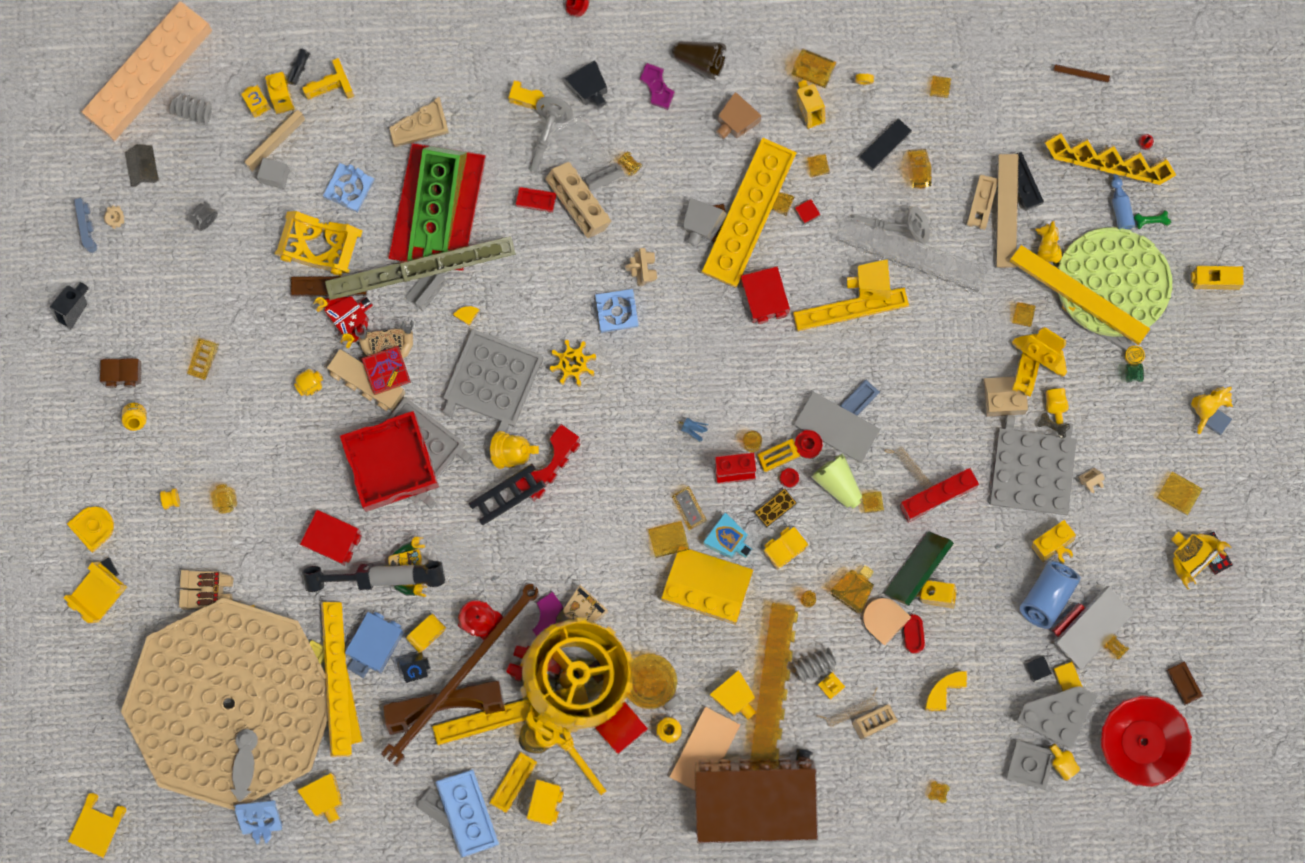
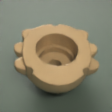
(117, 216)

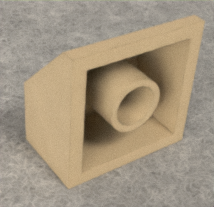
(1001, 398)

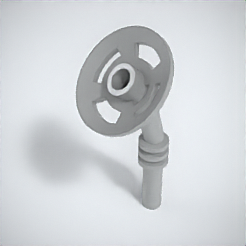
(551, 116)
(912, 226)

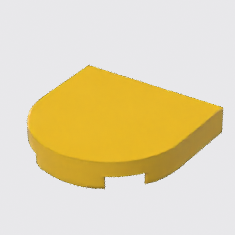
(92, 527)

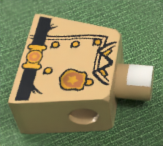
(584, 606)

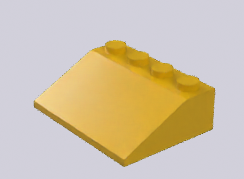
(707, 585)

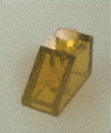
(919, 168)

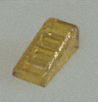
(199, 348)

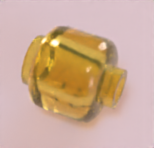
(223, 499)

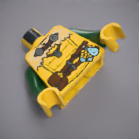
(408, 555)

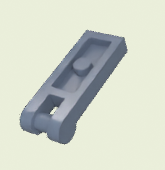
(85, 225)

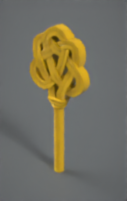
(565, 744)

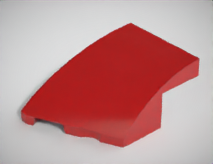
(622, 728)

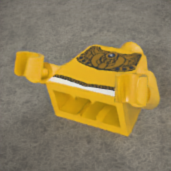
(1195, 554)

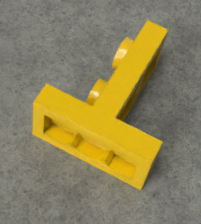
(329, 83)

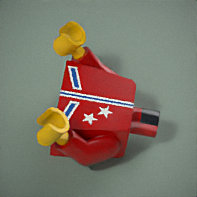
(346, 315)

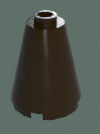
(701, 56)

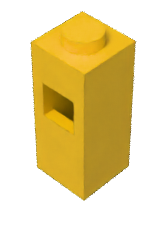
(1218, 277)

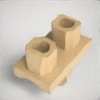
(639, 267)

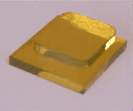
(1179, 493)
(668, 539)

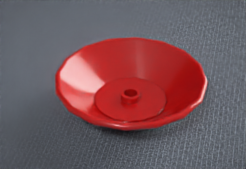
(1166, 738)

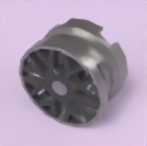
(203, 216)

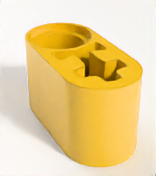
(426, 633)

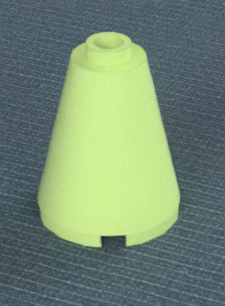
(839, 481)

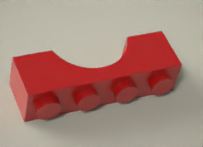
(564, 443)
(938, 494)

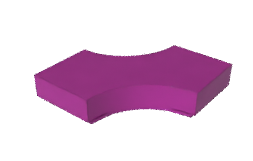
(661, 94)
(549, 611)

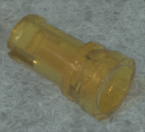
(808, 599)

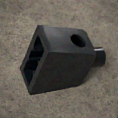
(588, 85)
(70, 305)

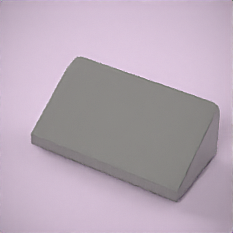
(432, 806)

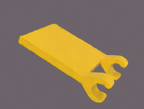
(95, 829)

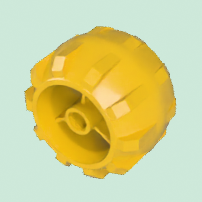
(603, 646)

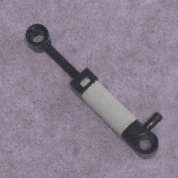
(369, 576)

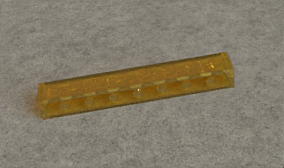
(773, 682)

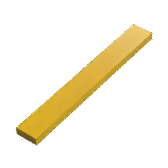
(1080, 295)
(482, 723)

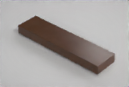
(313, 286)

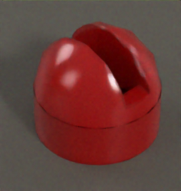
(1148, 145)

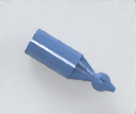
(1122, 205)

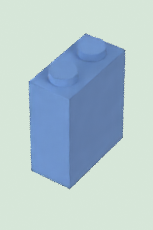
(375, 642)

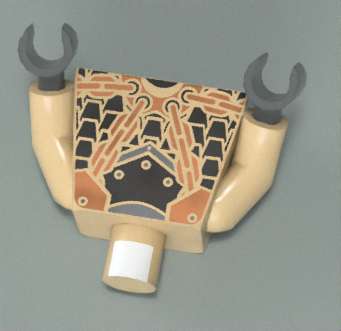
(383, 340)

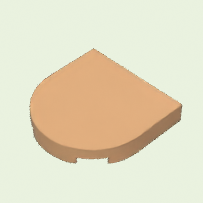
(884, 619)

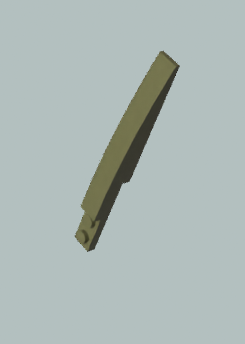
(420, 267)

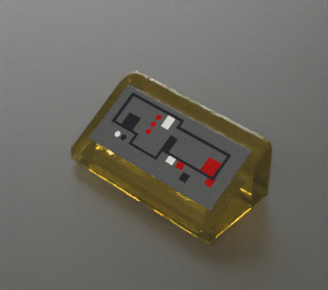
(689, 508)

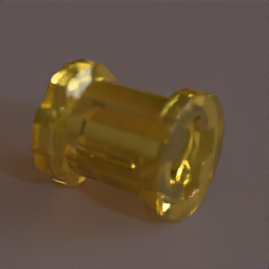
(629, 163)
(1109, 645)

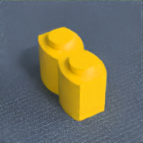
(785, 548)

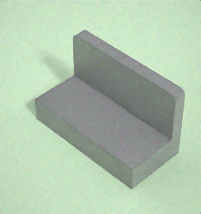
(426, 290)

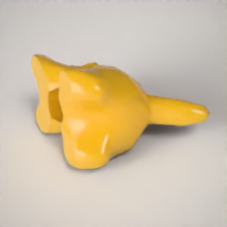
(1049, 247)
(1208, 404)

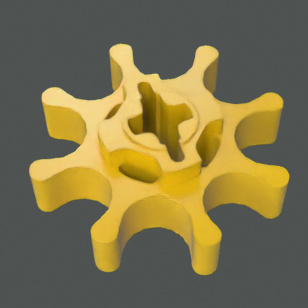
(569, 356)

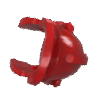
(484, 624)

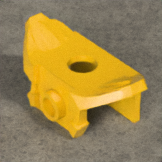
(1045, 348)

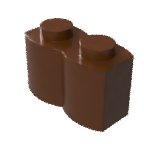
(120, 372)

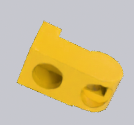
(524, 97)

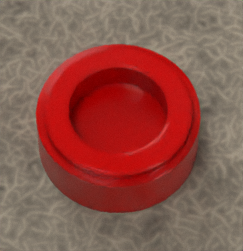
(789, 478)

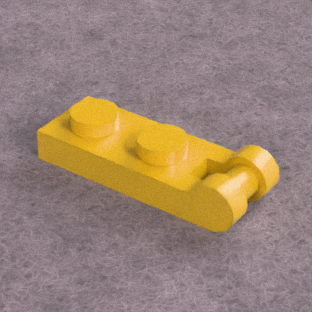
(1026, 374)

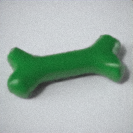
(1142, 220)

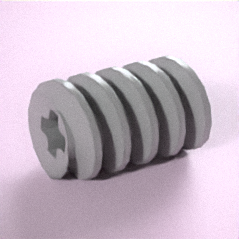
(191, 109)
(815, 665)

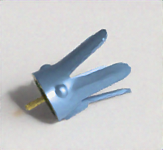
(690, 425)

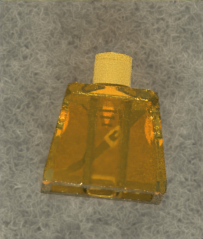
(854, 589)

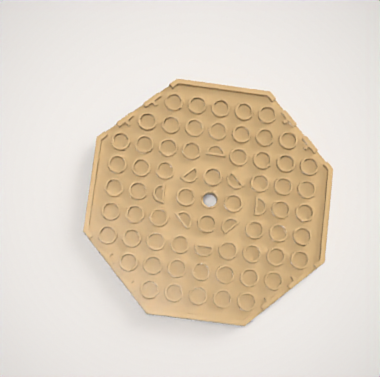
(181, 693)

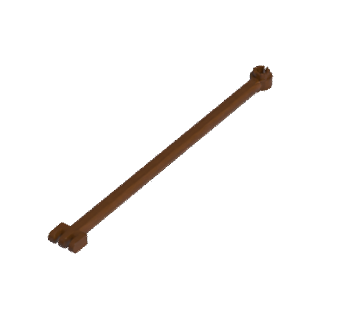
(396, 751)

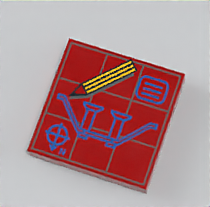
(386, 370)

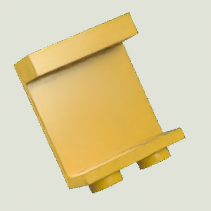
(96, 593)

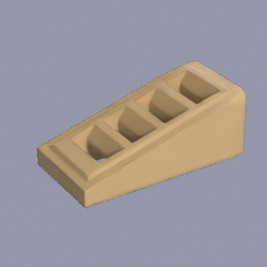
(859, 728)

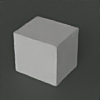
(273, 173)

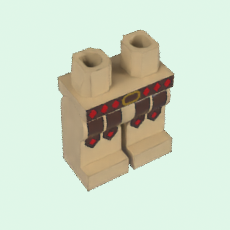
(208, 582)

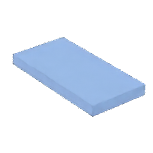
(467, 813)

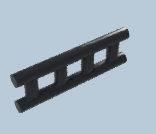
(511, 483)

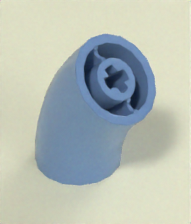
(1049, 594)

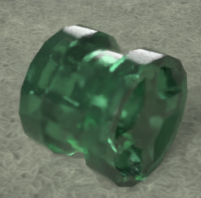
(1134, 373)

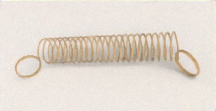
(911, 465)
(852, 712)

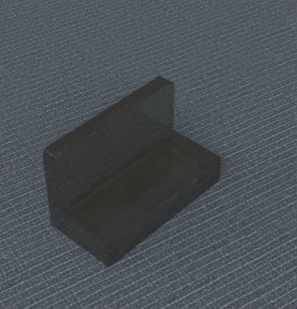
(141, 164)

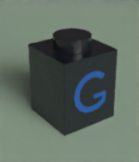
(414, 667)

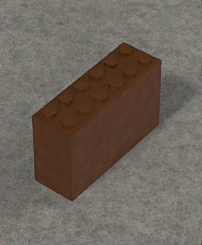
(756, 800)

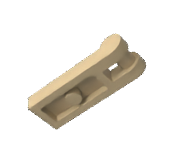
(982, 201)

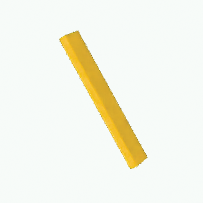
(848, 310)

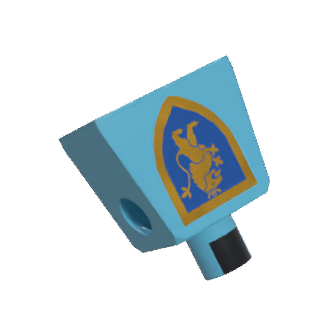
(728, 538)

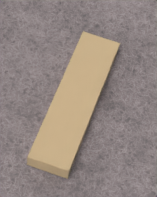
(275, 140)

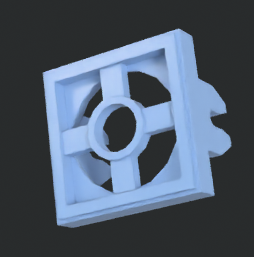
(357, 173)
(628, 295)
(263, 810)

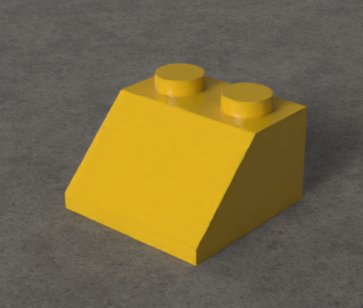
(545, 802)

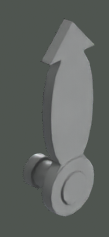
(244, 763)

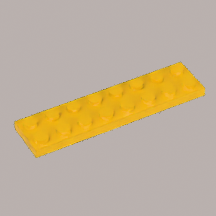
(749, 212)

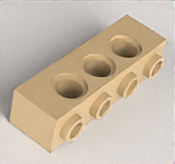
(578, 200)

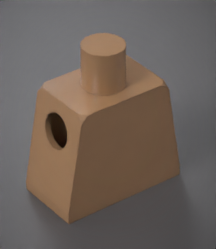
(737, 117)

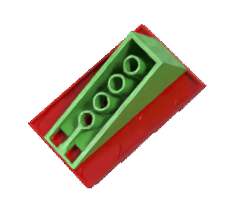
(432, 218)

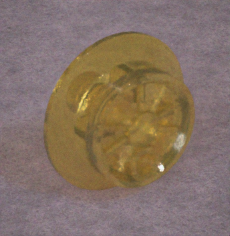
(652, 681)

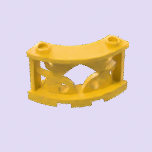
(345, 234)

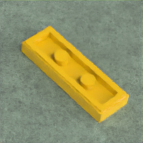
(513, 782)

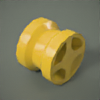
(170, 498)

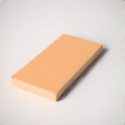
(707, 742)

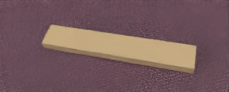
(1007, 209)

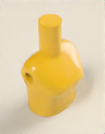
(1057, 403)
(1064, 762)

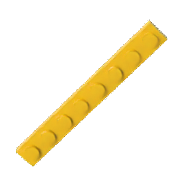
(336, 679)

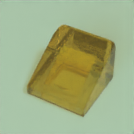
(783, 203)
(1023, 314)

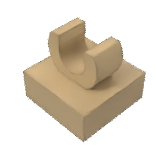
(1092, 478)

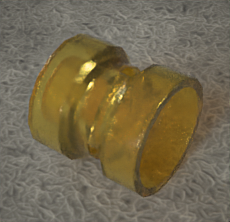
(752, 441)

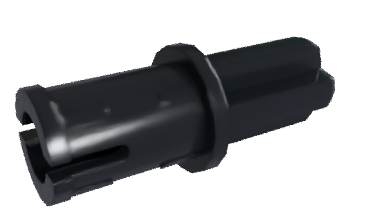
(298, 66)

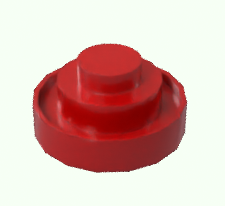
(576, 7)
(809, 444)

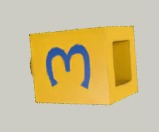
(255, 101)

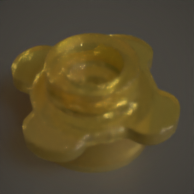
(942, 788)

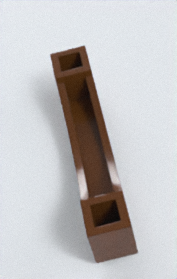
(485, 697)

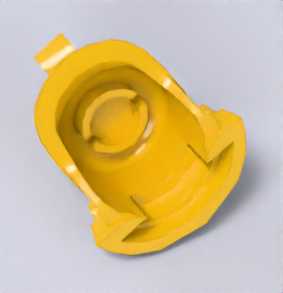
(510, 449)

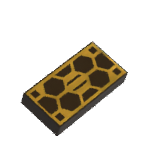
(775, 508)

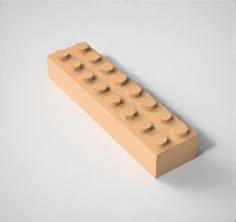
(147, 71)

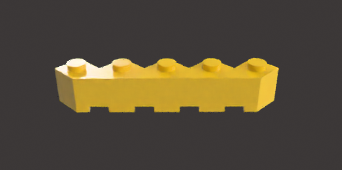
(1110, 160)

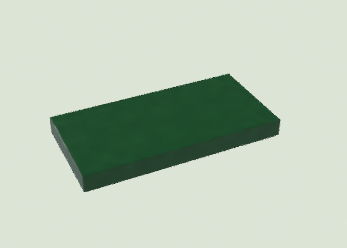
(918, 568)

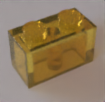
(814, 68)

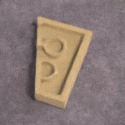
(422, 125)

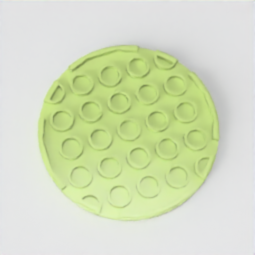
(1121, 270)

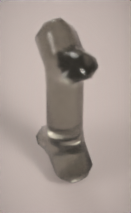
(1060, 429)

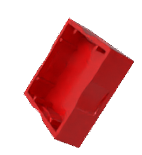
(389, 461)

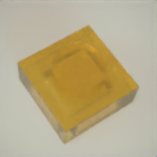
(940, 86)
(818, 165)
(872, 502)

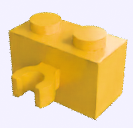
(1054, 542)

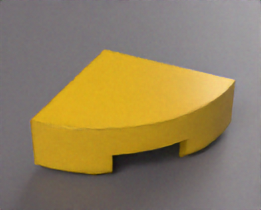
(466, 314)

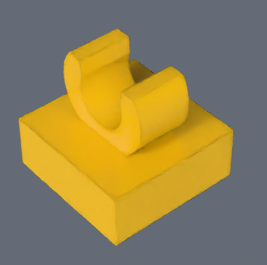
(831, 686)

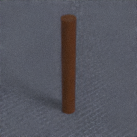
(1081, 73)

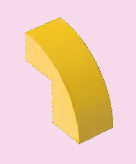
(938, 695)

